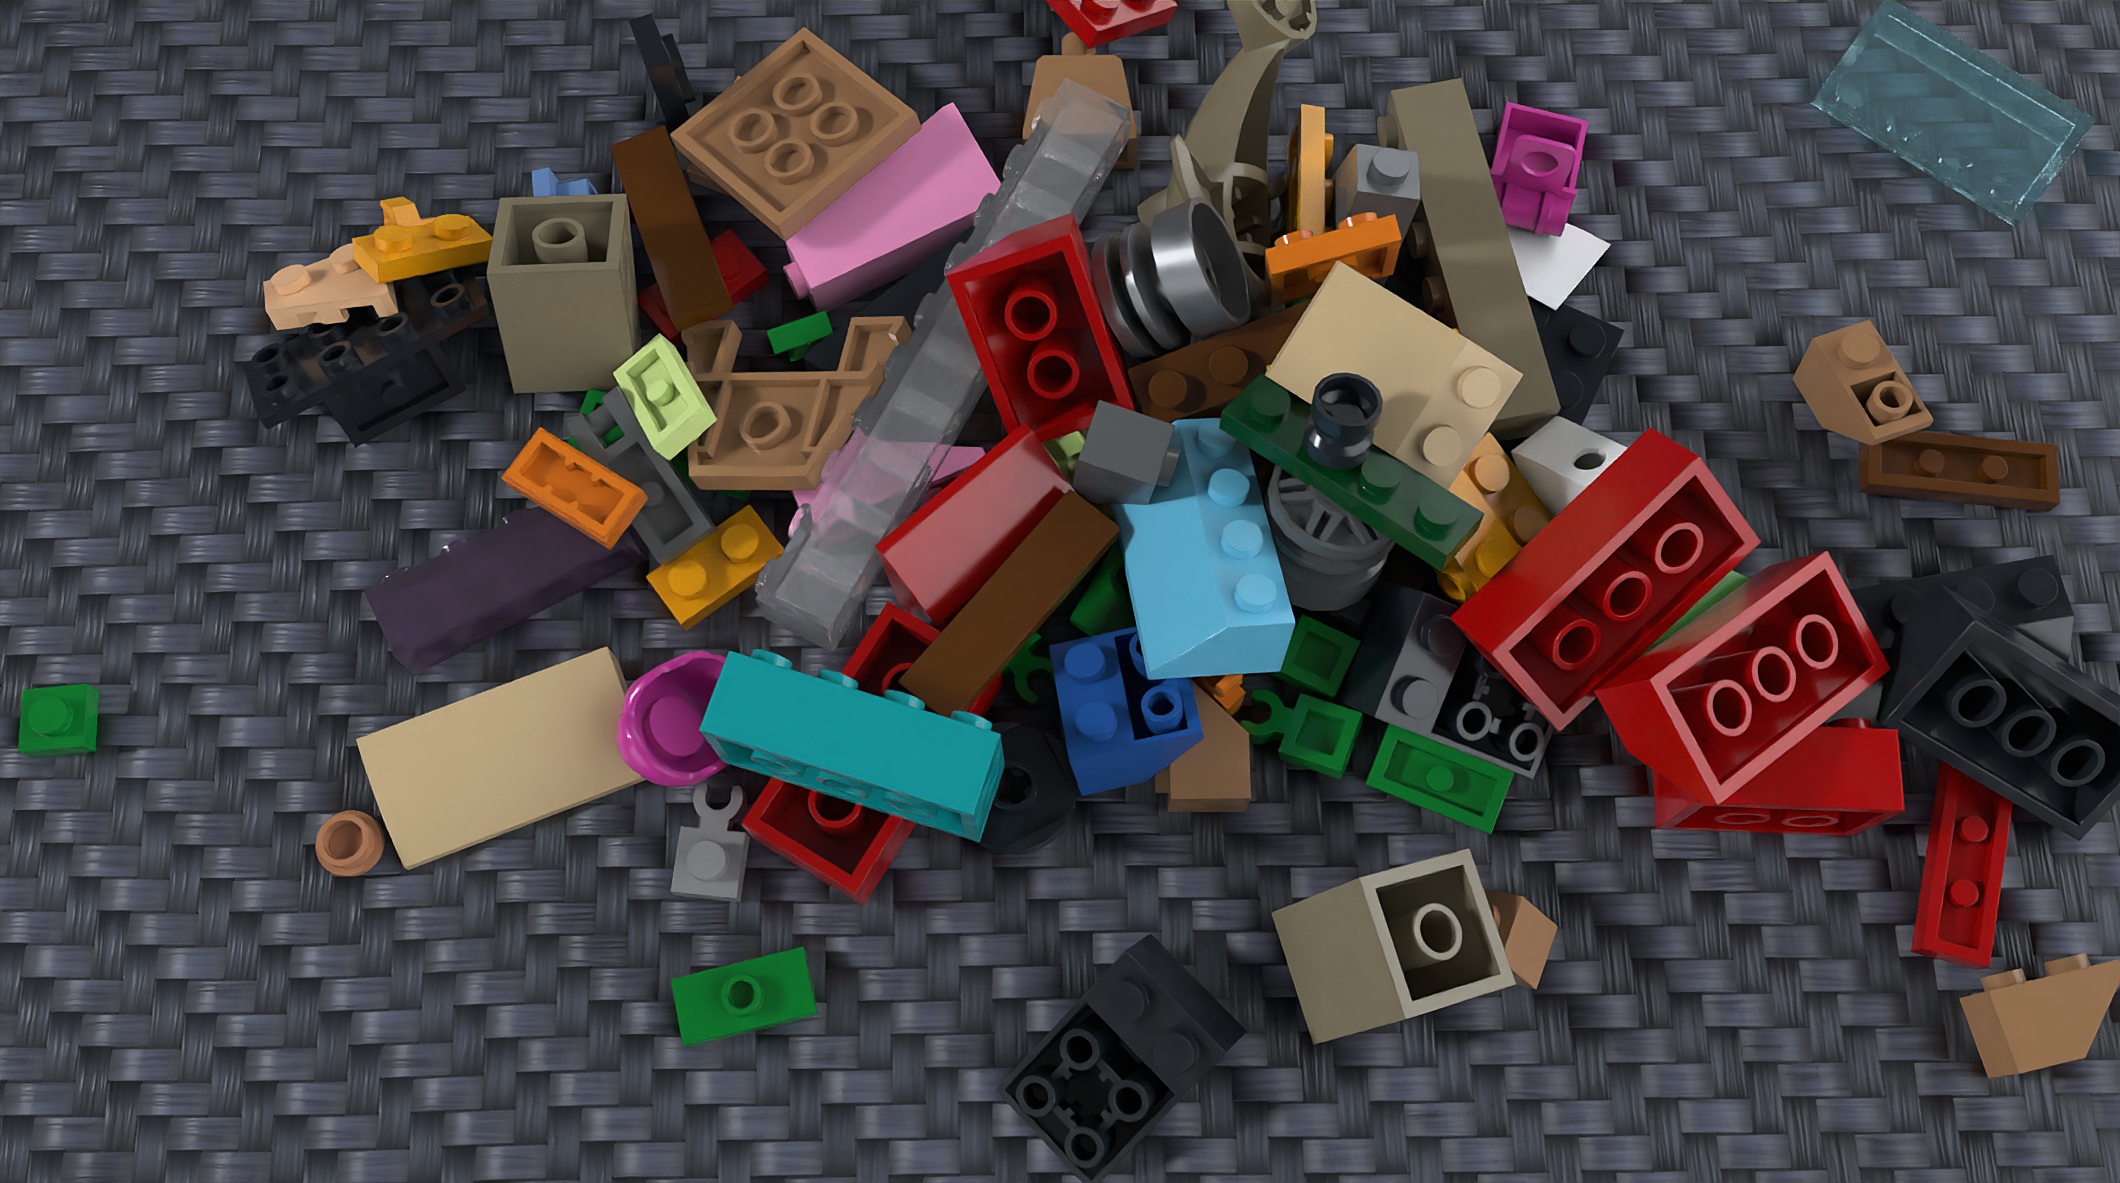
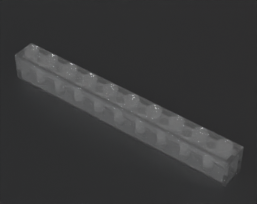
(930, 381)

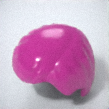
(663, 718)

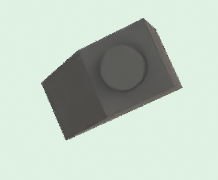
(1124, 457)

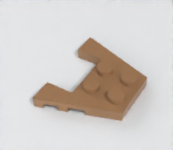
(780, 425)

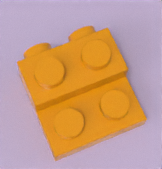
(1509, 521)

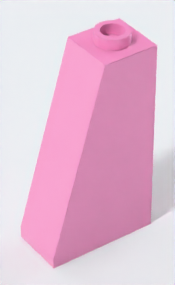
(893, 215)

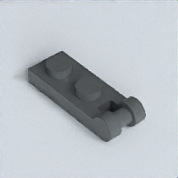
(672, 516)

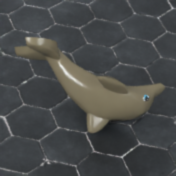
(1229, 136)

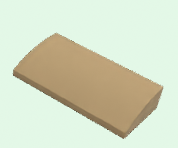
(500, 758)

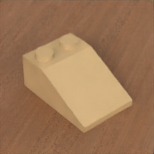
(1432, 380)

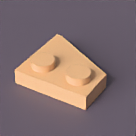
(324, 291)

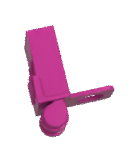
(1536, 167)

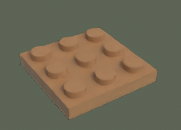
(796, 133)

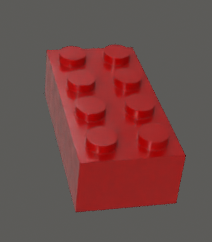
(834, 837)

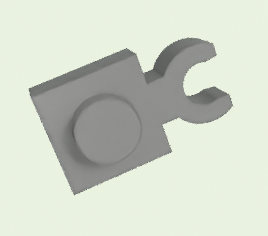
(712, 857)

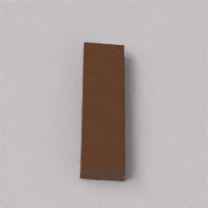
(671, 229)
(1010, 606)

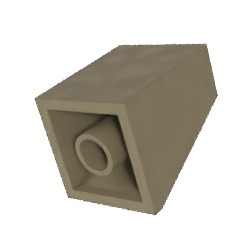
(564, 291)
(1392, 946)

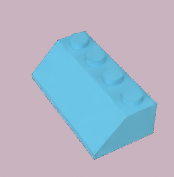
(1205, 564)

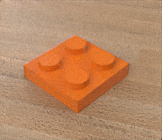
(1303, 261)

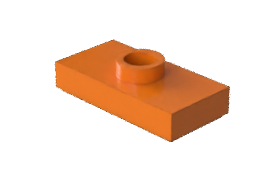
(575, 488)

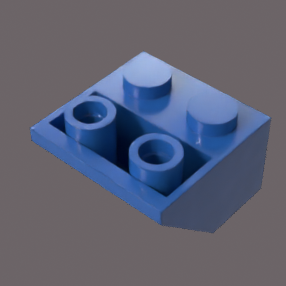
(1116, 719)

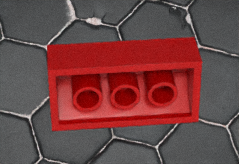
(1607, 576)
(1745, 679)

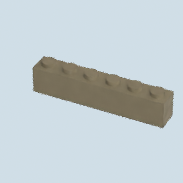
(1466, 245)

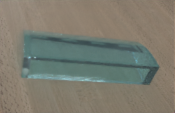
(1953, 111)

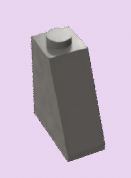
(1376, 182)

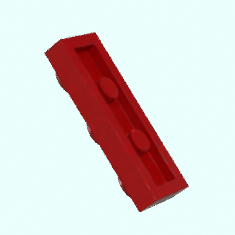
(1962, 871)

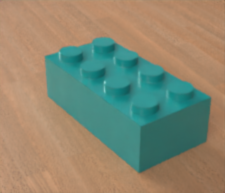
(855, 743)

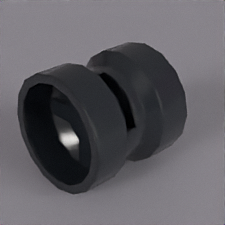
(1342, 420)

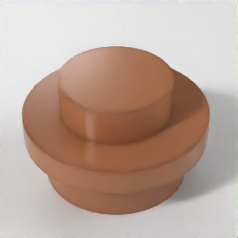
(349, 843)

